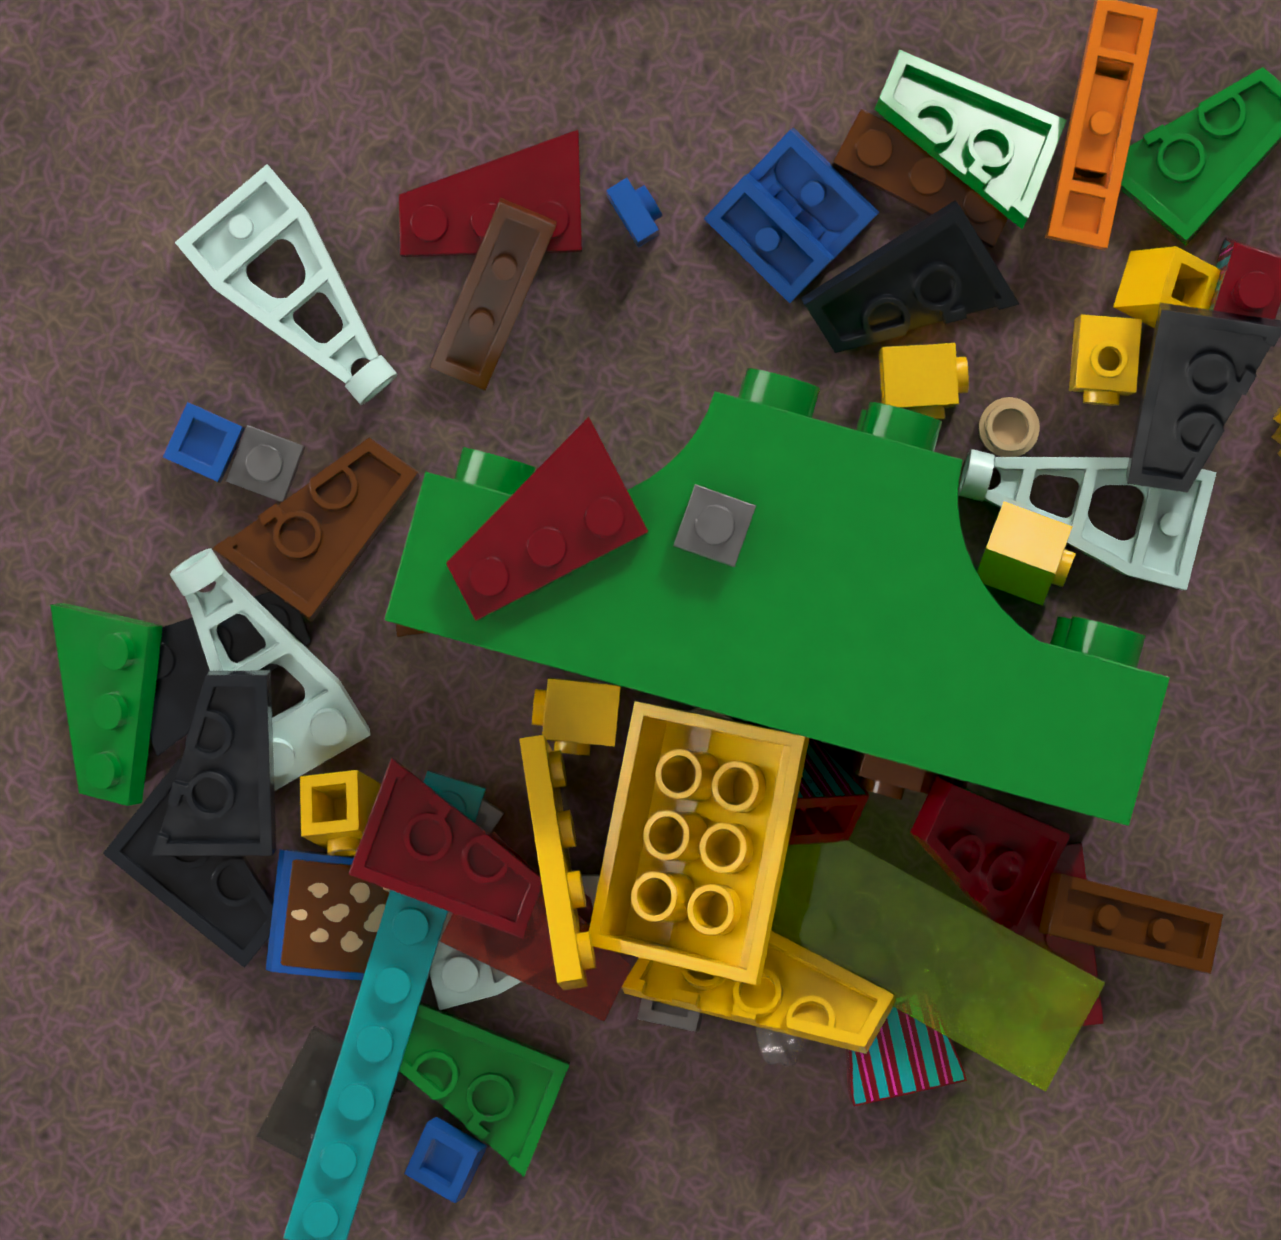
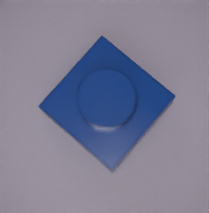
(636, 210)
(203, 442)
(445, 1159)

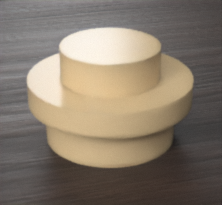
(1009, 427)

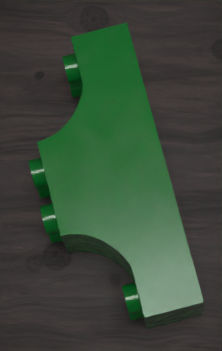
(837, 621)

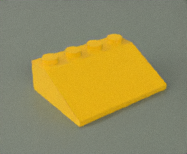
(698, 841)

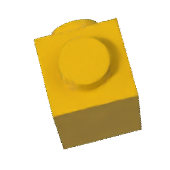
(1164, 277)
(1105, 358)
(923, 377)
(1026, 554)
(577, 714)
(336, 809)

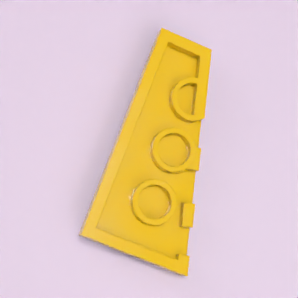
(561, 886)
(796, 996)

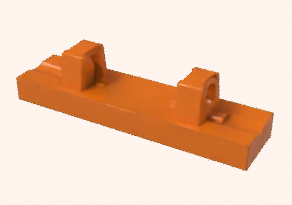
(1101, 123)

